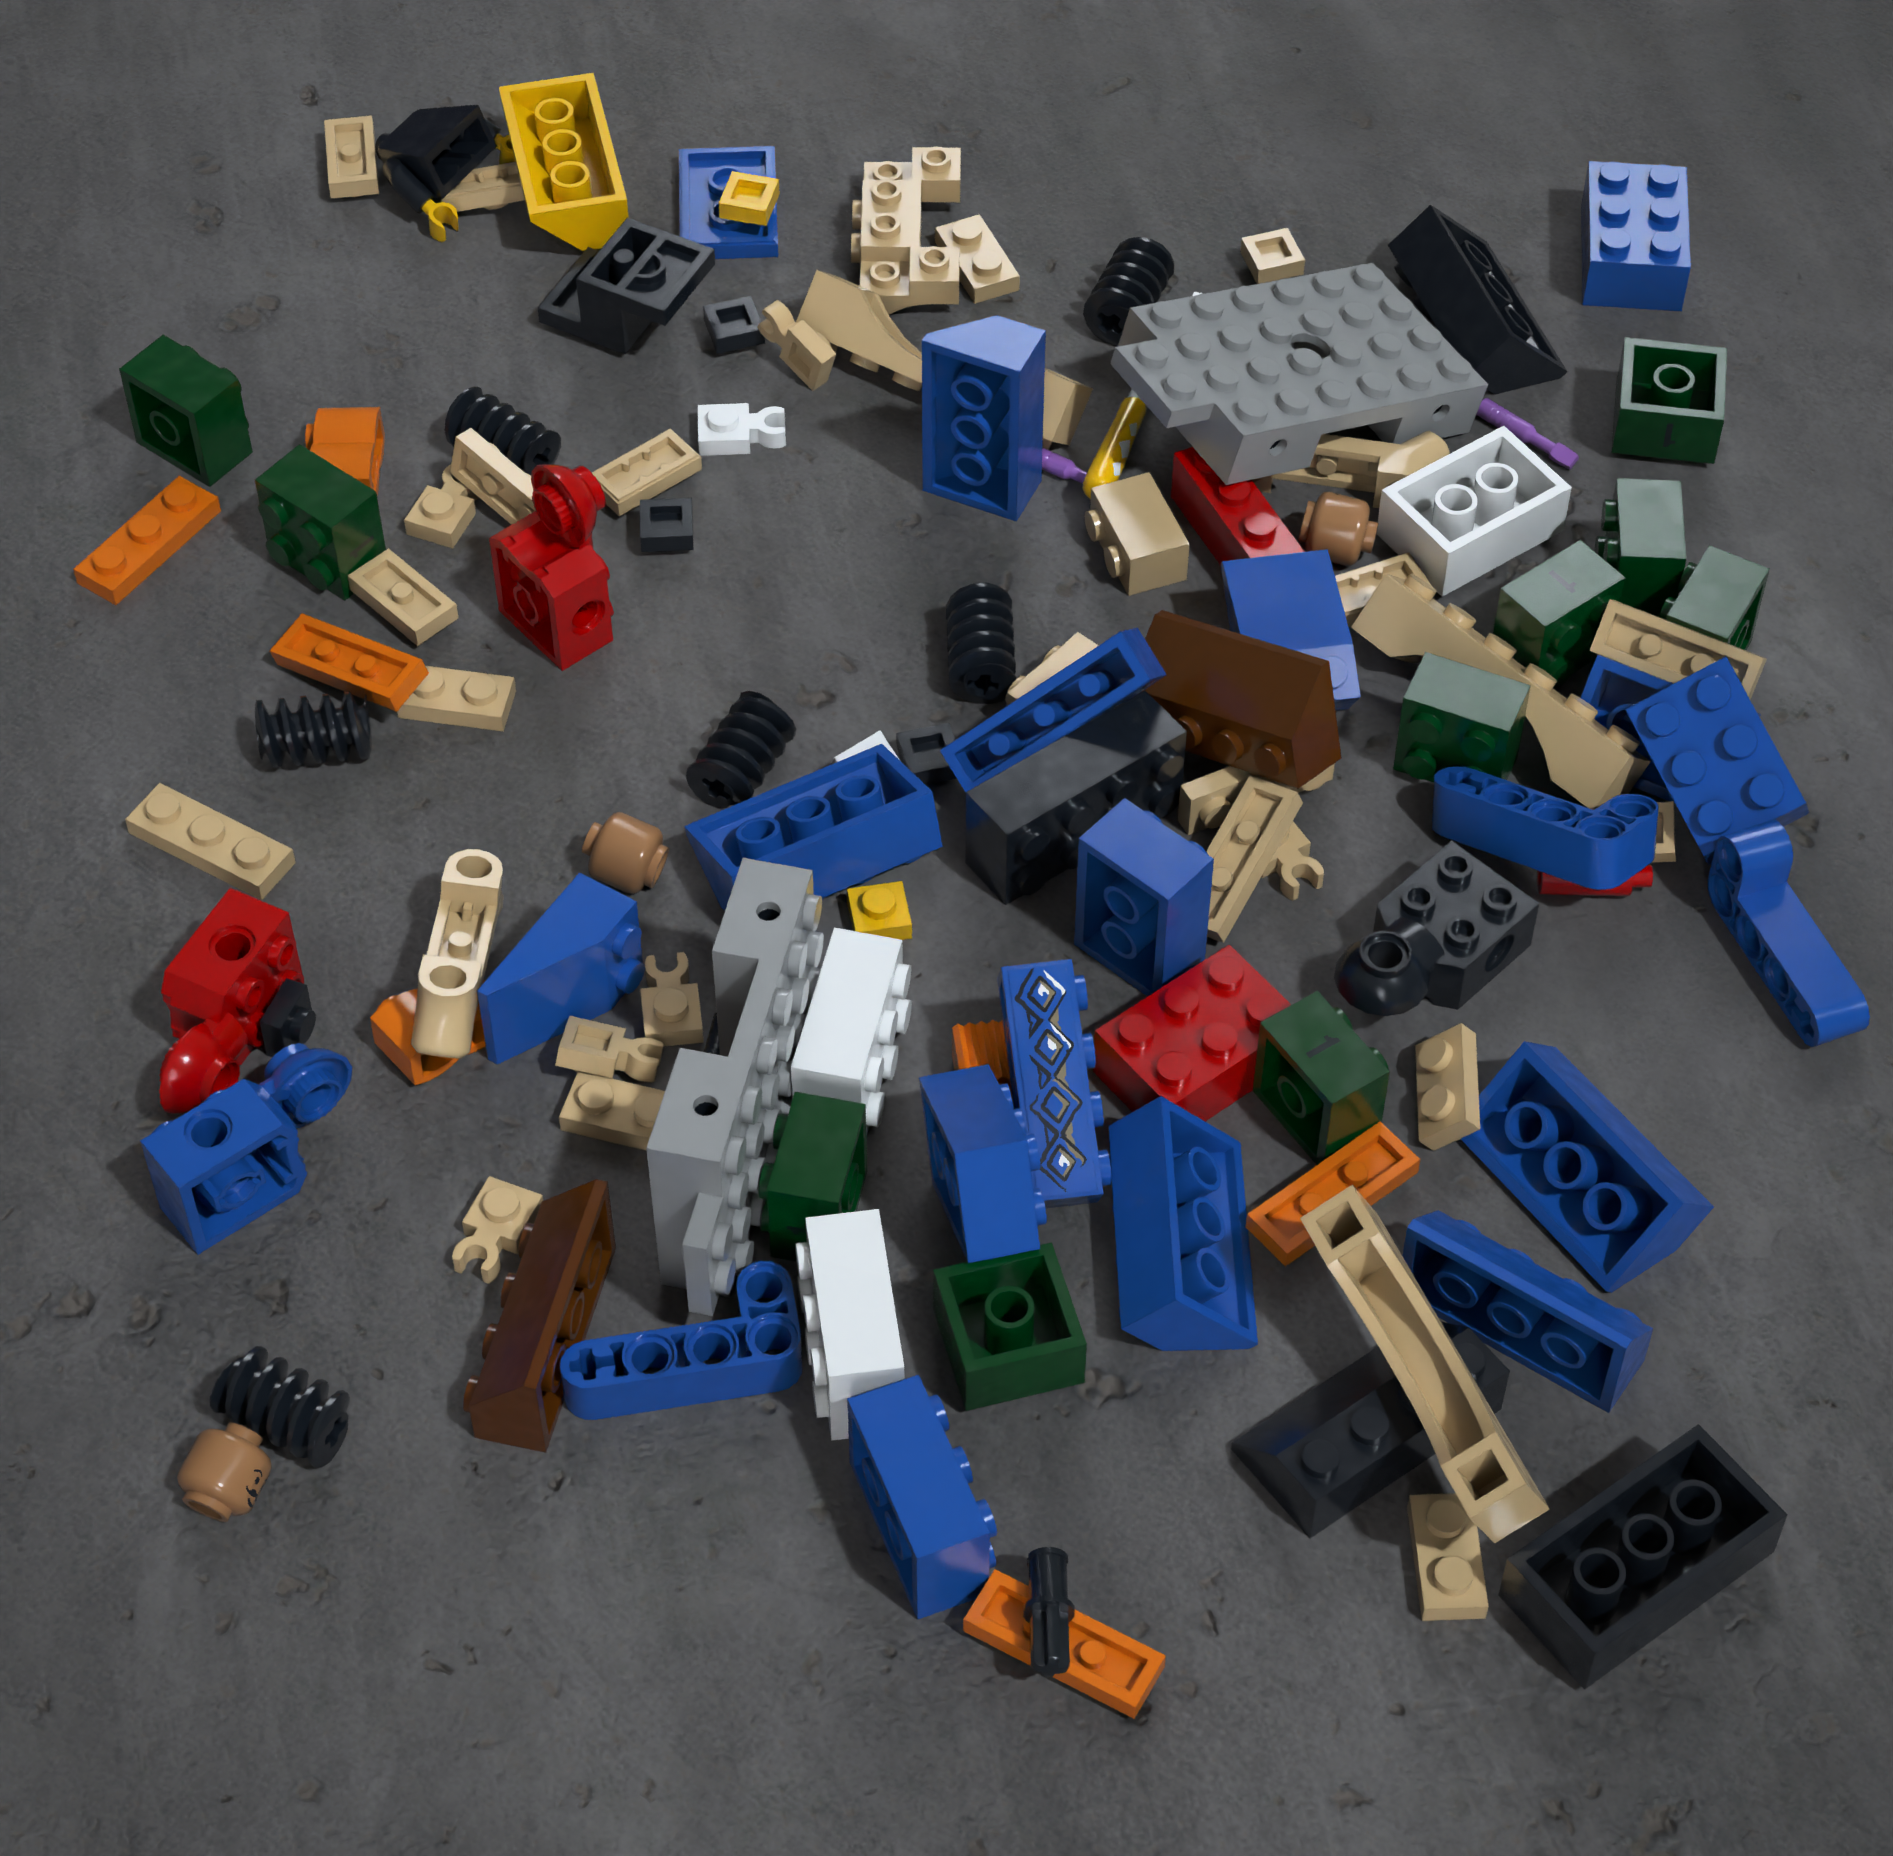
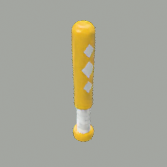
(1116, 445)

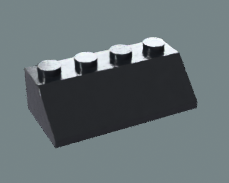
(1473, 302)
(1353, 1435)

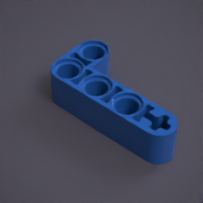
(1546, 832)
(1780, 936)
(592, 1365)

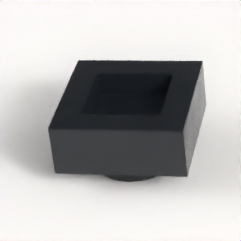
(733, 324)
(666, 524)
(921, 752)
(288, 1018)

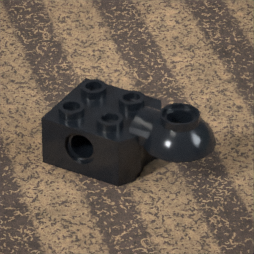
(1437, 937)

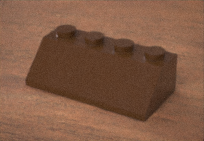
(1246, 699)
(543, 1315)

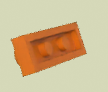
(147, 540)
(349, 662)
(1371, 1163)
(1101, 1658)

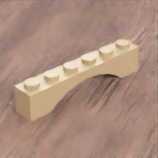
(859, 323)
(1578, 750)
(1436, 1380)

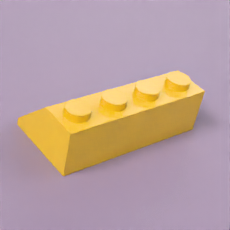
(566, 158)

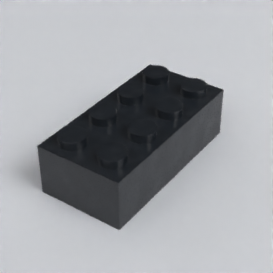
(1031, 816)
(1641, 1555)

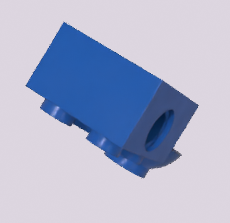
(241, 1145)

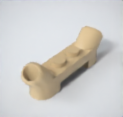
(1363, 463)
(457, 954)

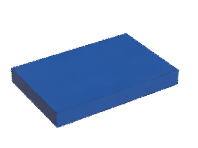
(701, 185)

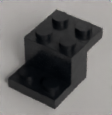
(626, 285)

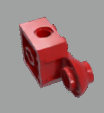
(548, 571)
(219, 995)

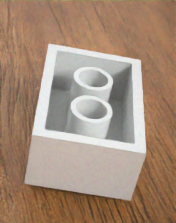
(1473, 510)
(854, 1021)
(847, 1312)

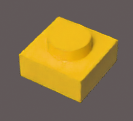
(749, 198)
(880, 910)

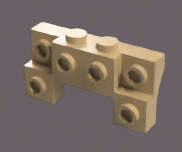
(891, 229)

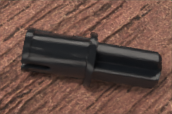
(1048, 1611)

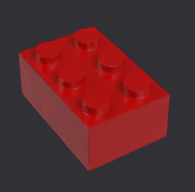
(1190, 1038)

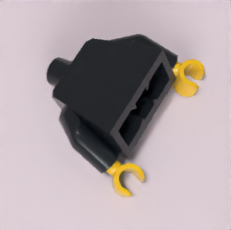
(434, 154)

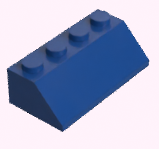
(983, 414)
(834, 821)
(1583, 1167)
(1181, 1231)
(1526, 1309)

